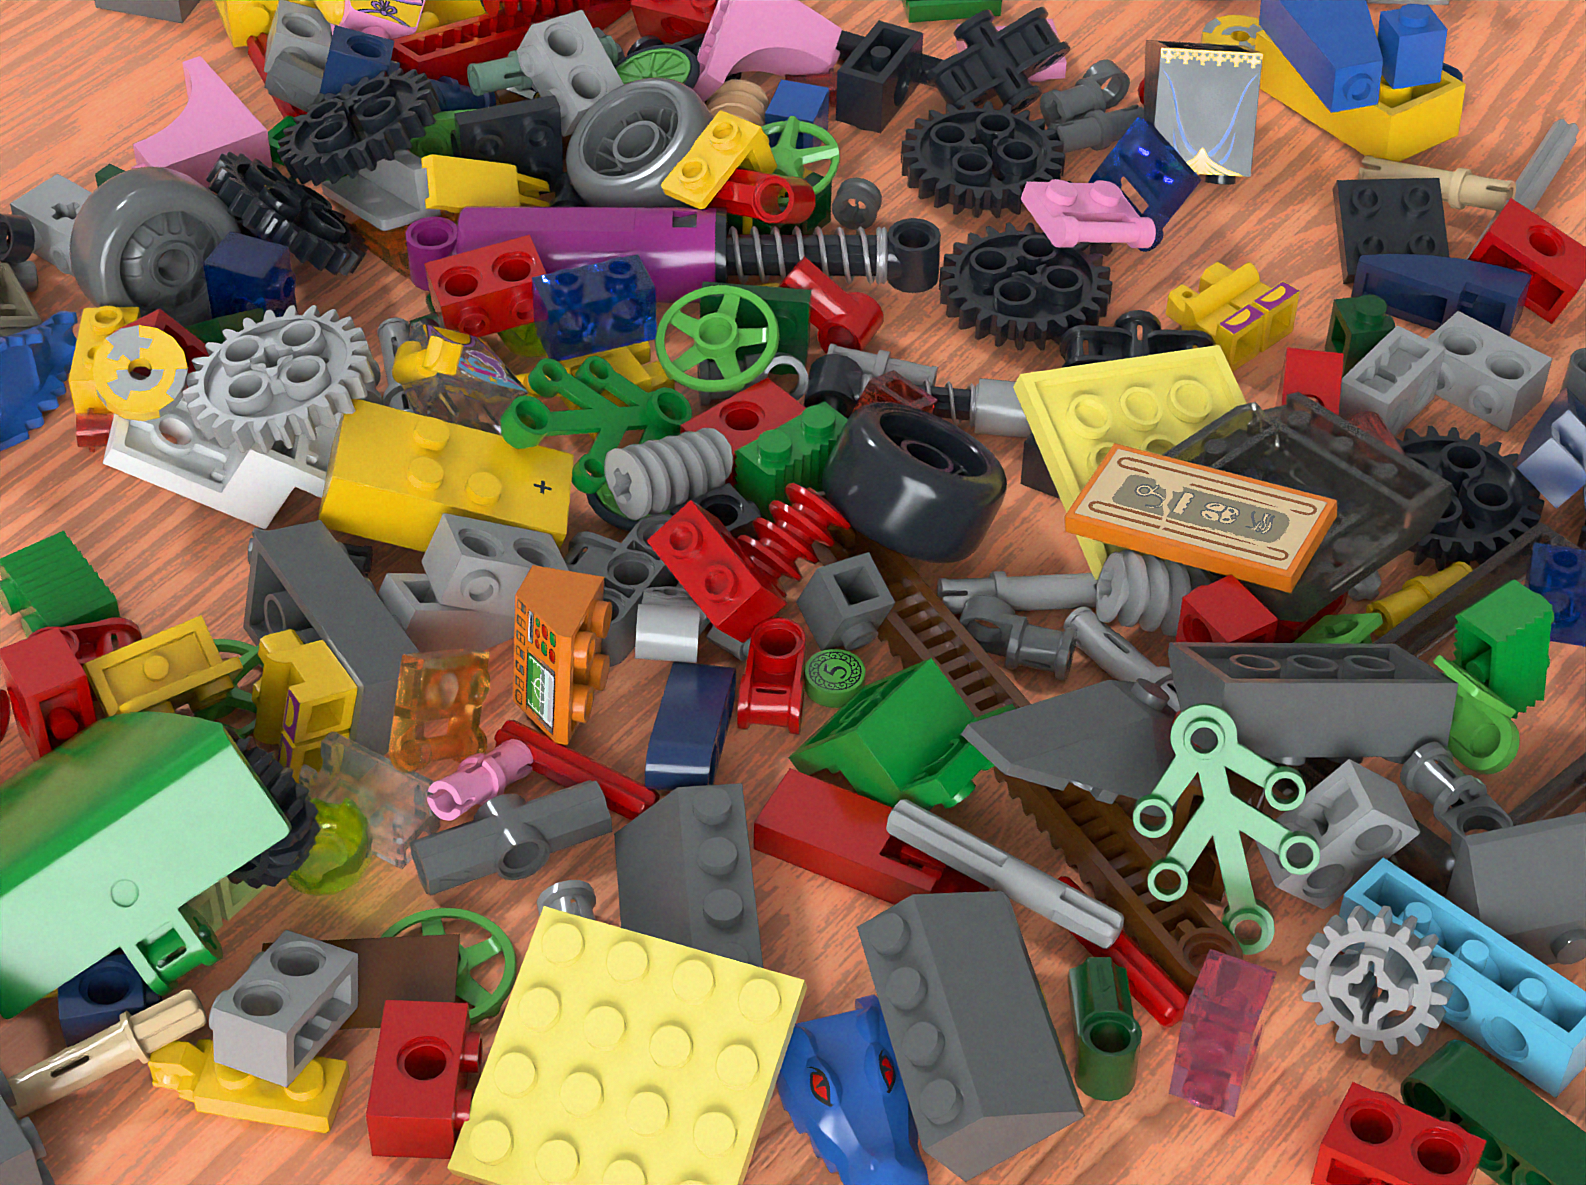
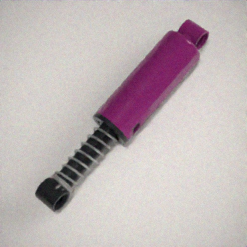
(681, 245)

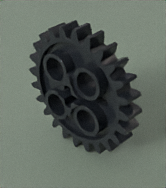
(328, 142)
(980, 157)
(287, 213)
(1023, 286)
(1488, 497)

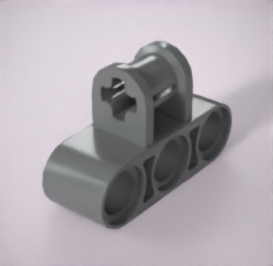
(627, 572)

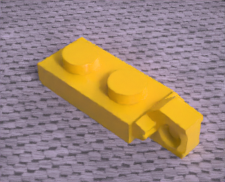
(224, 1091)

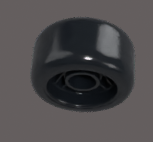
(914, 482)

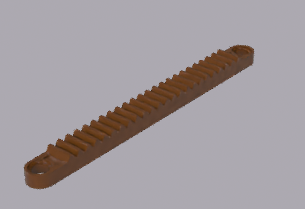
(1091, 832)

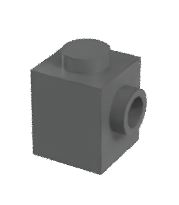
(845, 603)

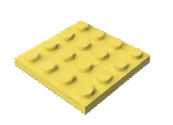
(1127, 402)
(627, 1063)

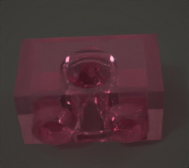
(1222, 1032)

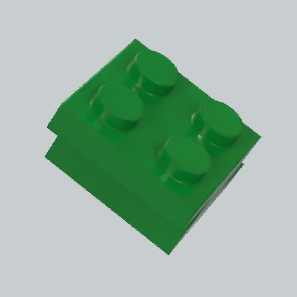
(901, 741)

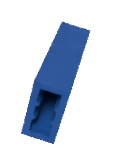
(1329, 47)

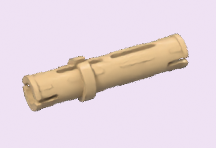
(1457, 187)

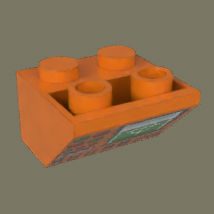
(559, 648)

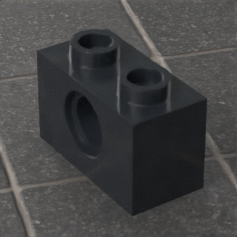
(879, 76)

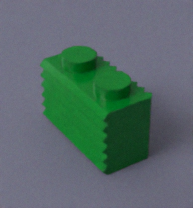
(787, 455)
(54, 586)
(1507, 643)

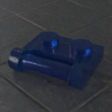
(1152, 170)

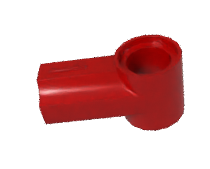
(757, 193)
(841, 317)

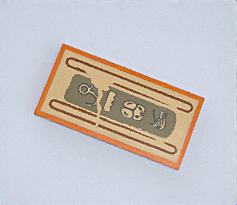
(1202, 517)

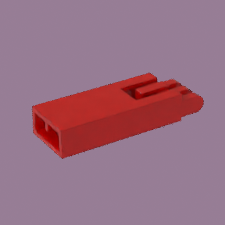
(843, 841)

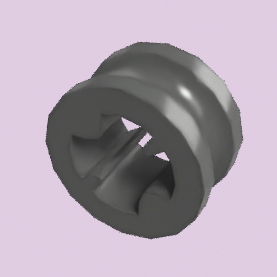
(860, 190)

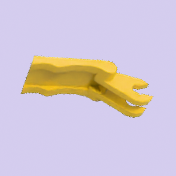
(470, 182)

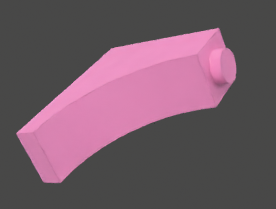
(767, 38)
(206, 128)

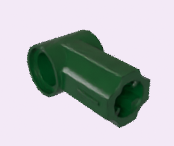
(1103, 1029)

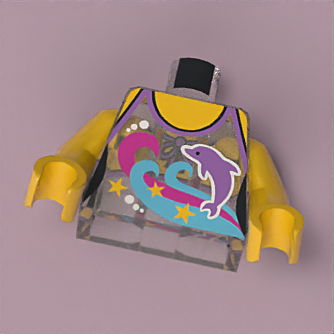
(457, 377)

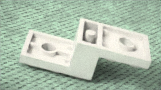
(236, 483)

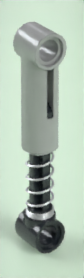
(988, 405)

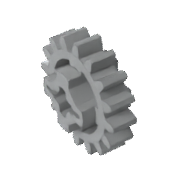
(1402, 970)

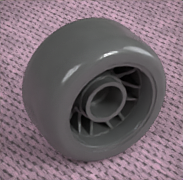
(634, 142)
(129, 228)

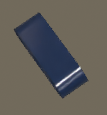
(690, 726)

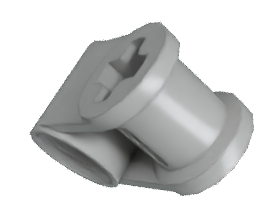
(667, 625)

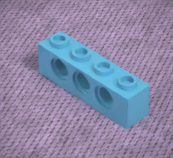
(1499, 992)

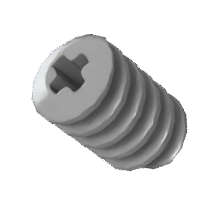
(667, 471)
(1146, 590)

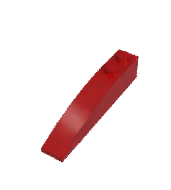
(481, 39)

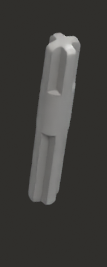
(1005, 873)

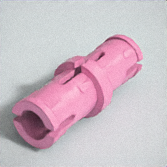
(479, 779)

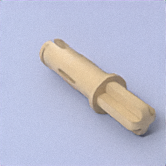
(107, 1051)

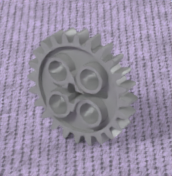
(279, 378)

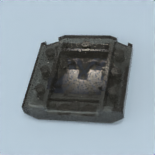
(1379, 492)

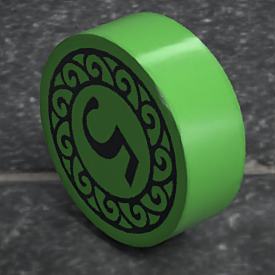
(833, 677)

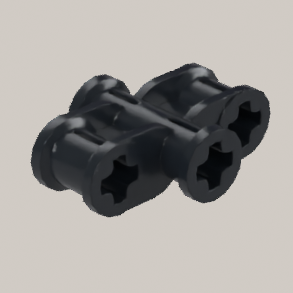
(998, 61)
(1122, 340)

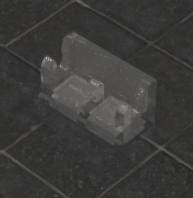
(387, 797)

